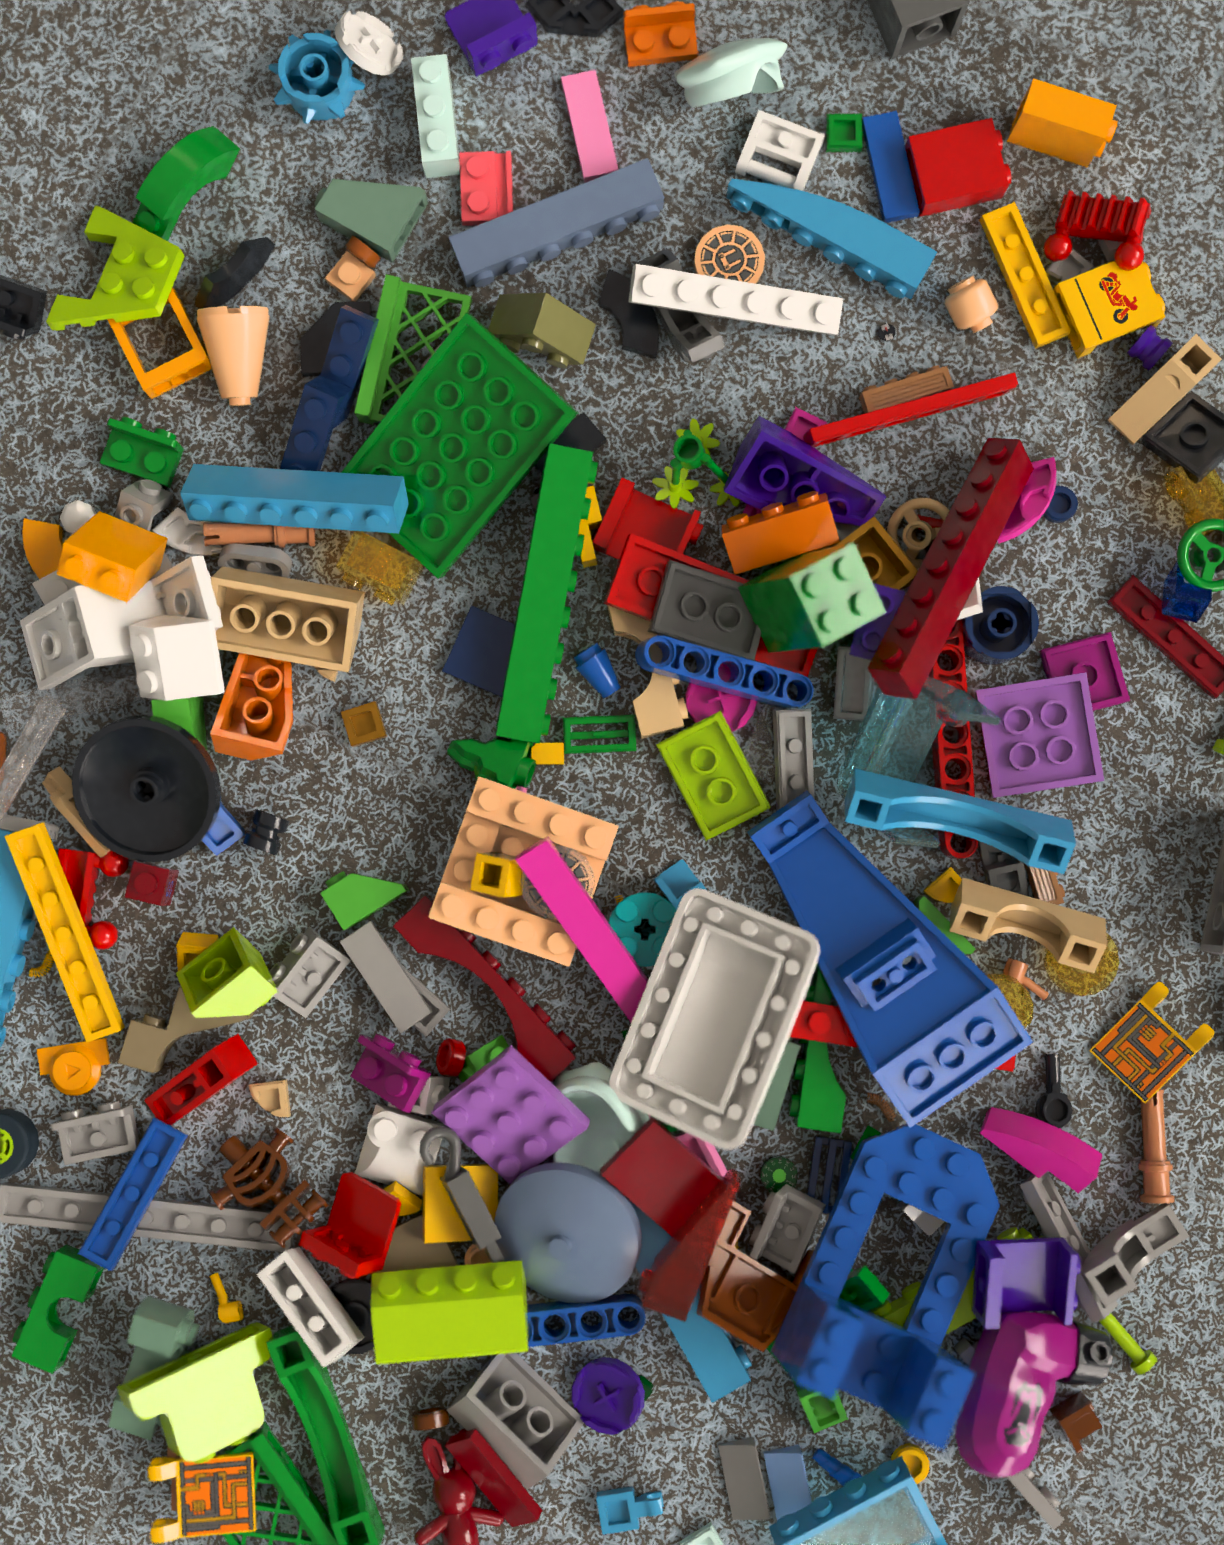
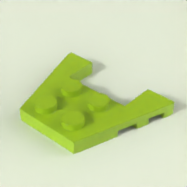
(133, 280)

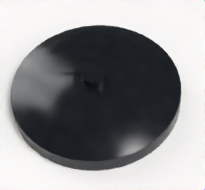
(146, 788)

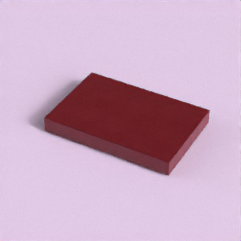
(660, 1175)

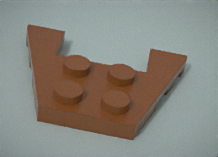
(743, 1293)

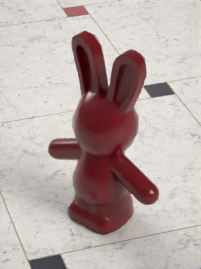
(454, 1496)

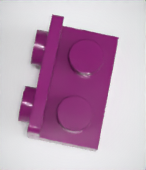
(389, 1073)

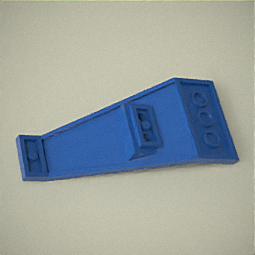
(927, 1022)

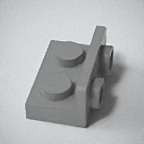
(307, 971)

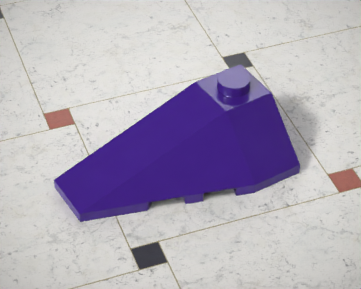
(780, 467)

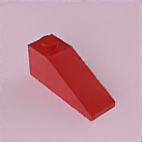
(201, 1080)

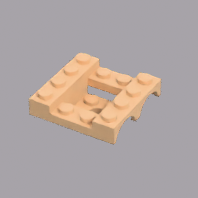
(510, 823)

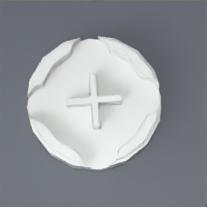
(368, 43)

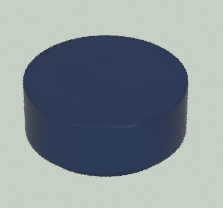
(1062, 505)

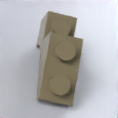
(151, 1040)

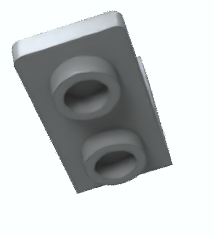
(142, 502)

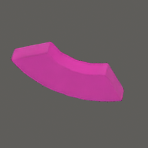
(1033, 499)

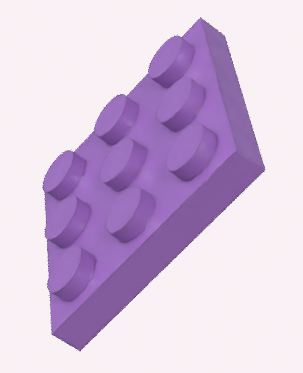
(1042, 737)
(511, 1115)

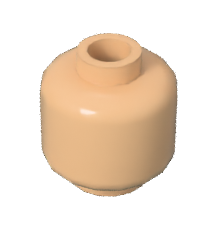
(971, 304)

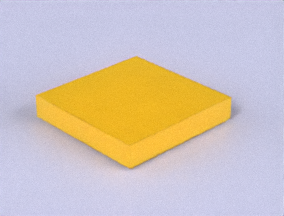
(440, 1217)

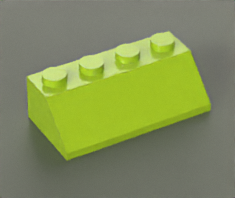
(449, 1312)

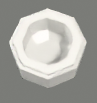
(76, 515)

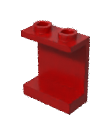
(647, 518)

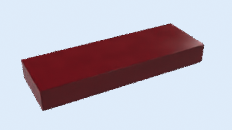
(494, 1478)

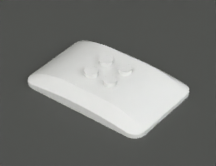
(715, 1018)

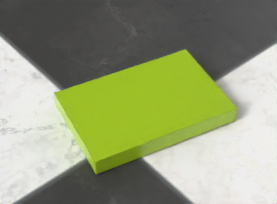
(713, 775)

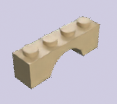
(657, 707)
(1068, 934)

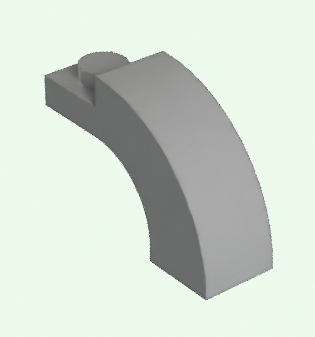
(1130, 1247)

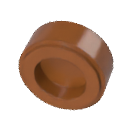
(362, 252)

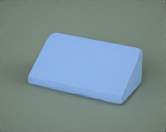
(787, 1480)

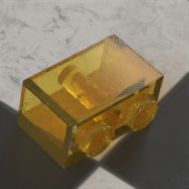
(379, 567)

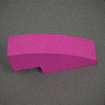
(1042, 1147)

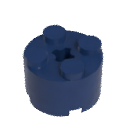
(1019, 626)

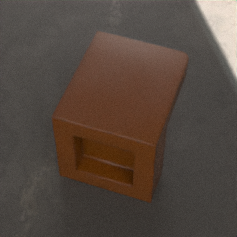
(1076, 1419)

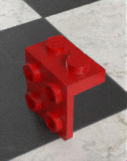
(357, 1228)

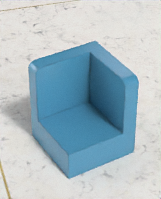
(677, 881)

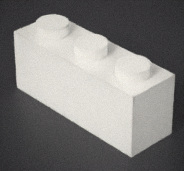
(310, 1306)

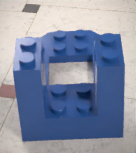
(843, 1347)

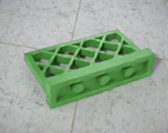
(385, 341)

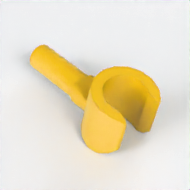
(227, 1311)

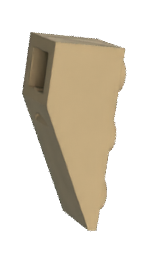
(1164, 389)

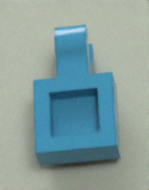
(621, 1510)

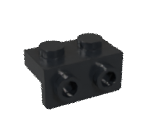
(20, 308)

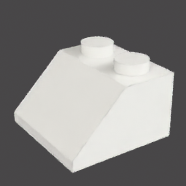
(176, 657)

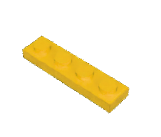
(1025, 275)

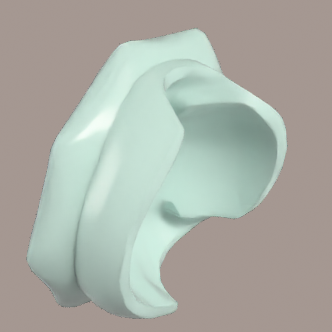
(732, 71)
(610, 1119)

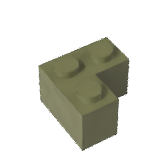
(542, 326)

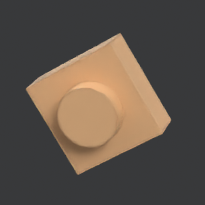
(350, 276)

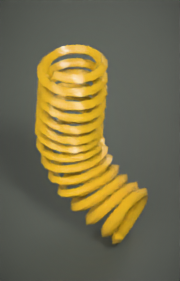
(41, 967)

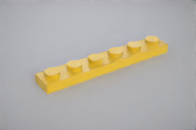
(65, 932)

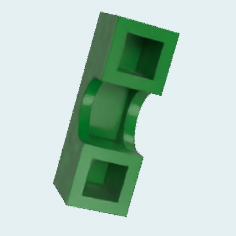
(44, 1337)

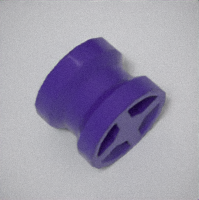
(1149, 347)

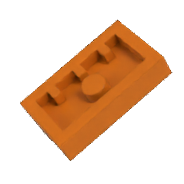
(660, 34)

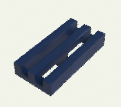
(814, 1167)

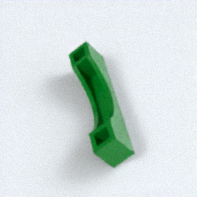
(819, 1096)
(345, 1485)

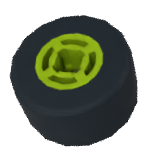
(17, 1142)

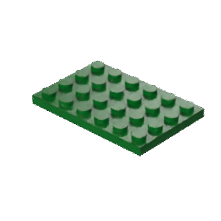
(462, 441)

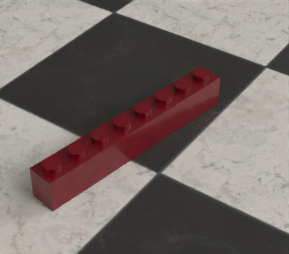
(951, 568)

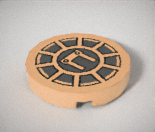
(730, 254)

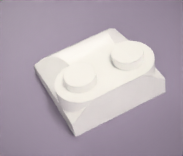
(393, 1148)

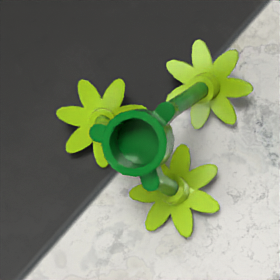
(691, 453)

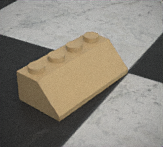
(287, 618)

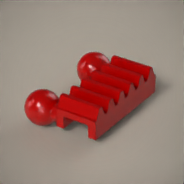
(1100, 220)
(81, 874)

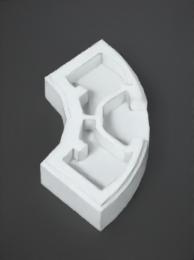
(186, 534)

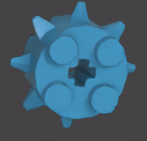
(315, 77)

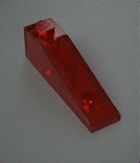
(682, 1262)

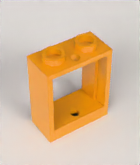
(174, 371)

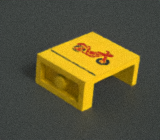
(1108, 305)

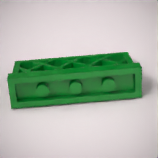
(291, 1487)

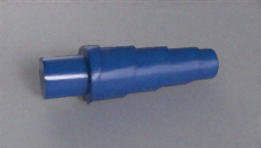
(834, 1467)

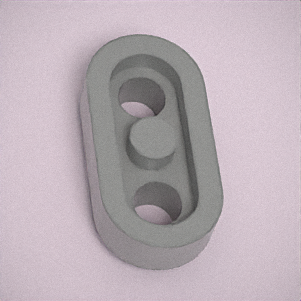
(256, 559)

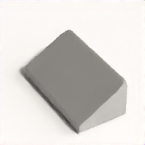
(744, 1480)

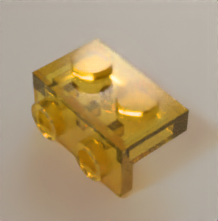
(1197, 500)

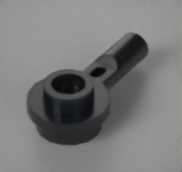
(1053, 1105)

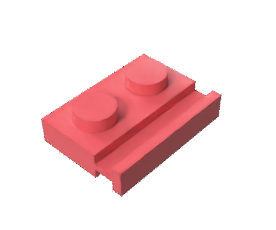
(485, 186)

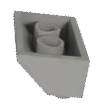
(517, 1416)

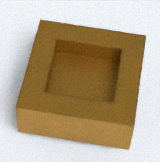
(364, 724)

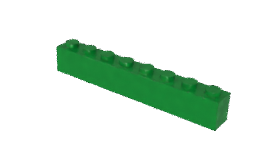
(544, 593)

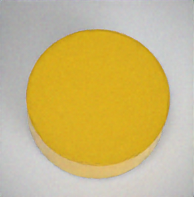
(915, 1460)

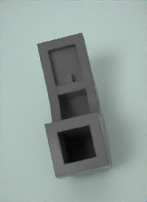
(687, 331)

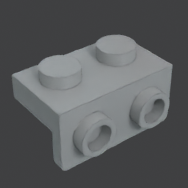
(98, 1133)
(787, 1228)

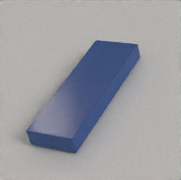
(890, 167)

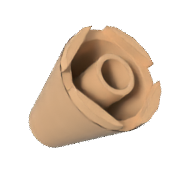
(235, 349)

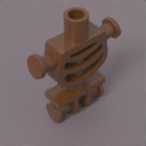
(248, 1165)

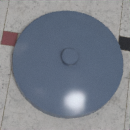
(569, 1231)

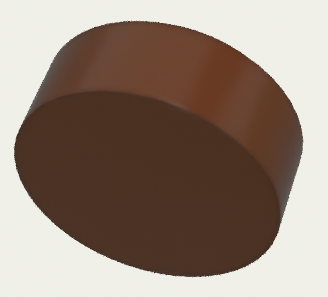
(429, 1418)

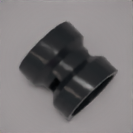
(265, 836)

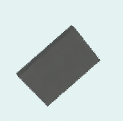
(704, 611)

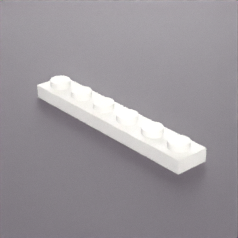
(735, 300)

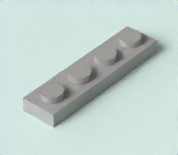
(1056, 1222)

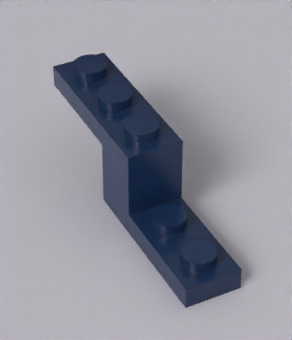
(329, 397)

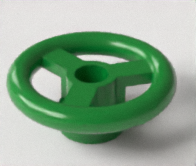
(1198, 555)

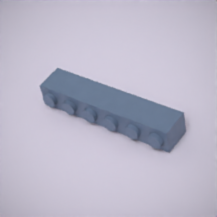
(557, 223)

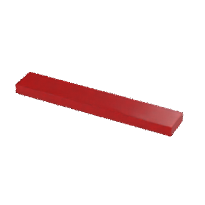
(910, 410)

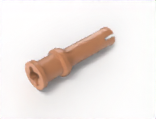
(252, 533)
(1155, 1164)

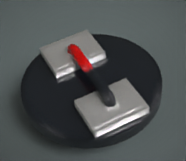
(886, 332)

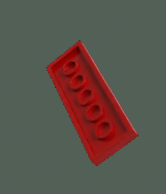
(638, 585)

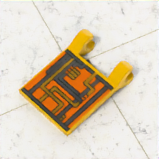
(1145, 1048)
(210, 1496)

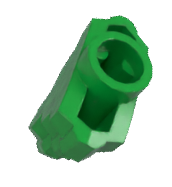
(495, 760)

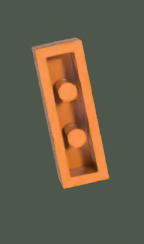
(779, 532)

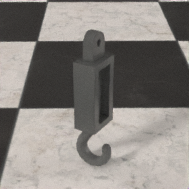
(464, 1194)

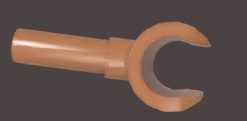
(1018, 970)

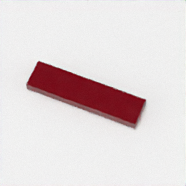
(1170, 636)

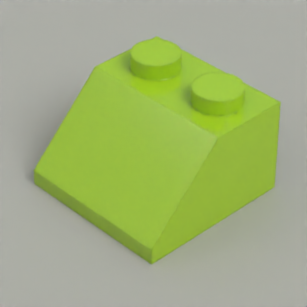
(227, 979)

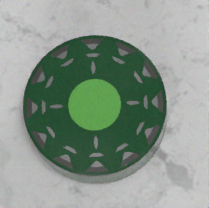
(778, 1172)

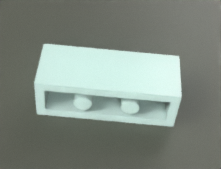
(435, 116)

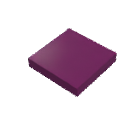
(1097, 658)

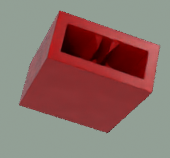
(957, 166)

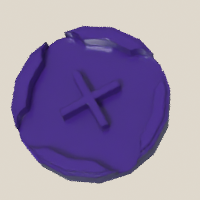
(608, 1395)

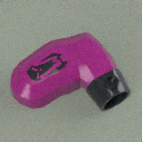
(1017, 1384)

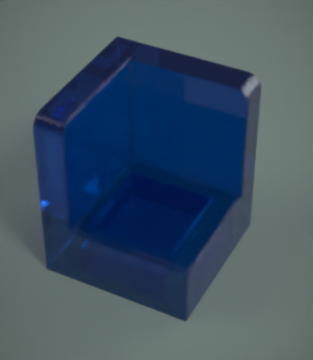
(1184, 599)

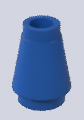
(597, 670)

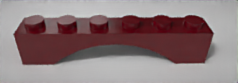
(534, 1036)

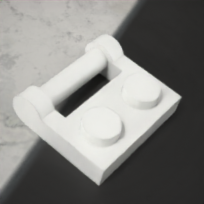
(784, 143)

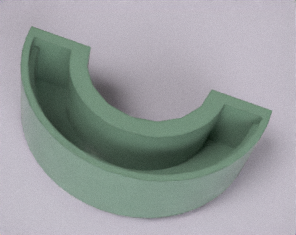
(160, 1336)

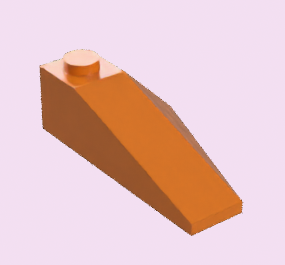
(255, 709)

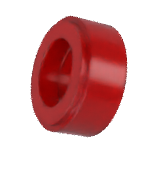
(451, 1057)

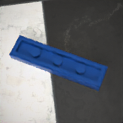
(133, 1194)

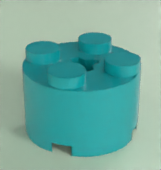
(629, 914)

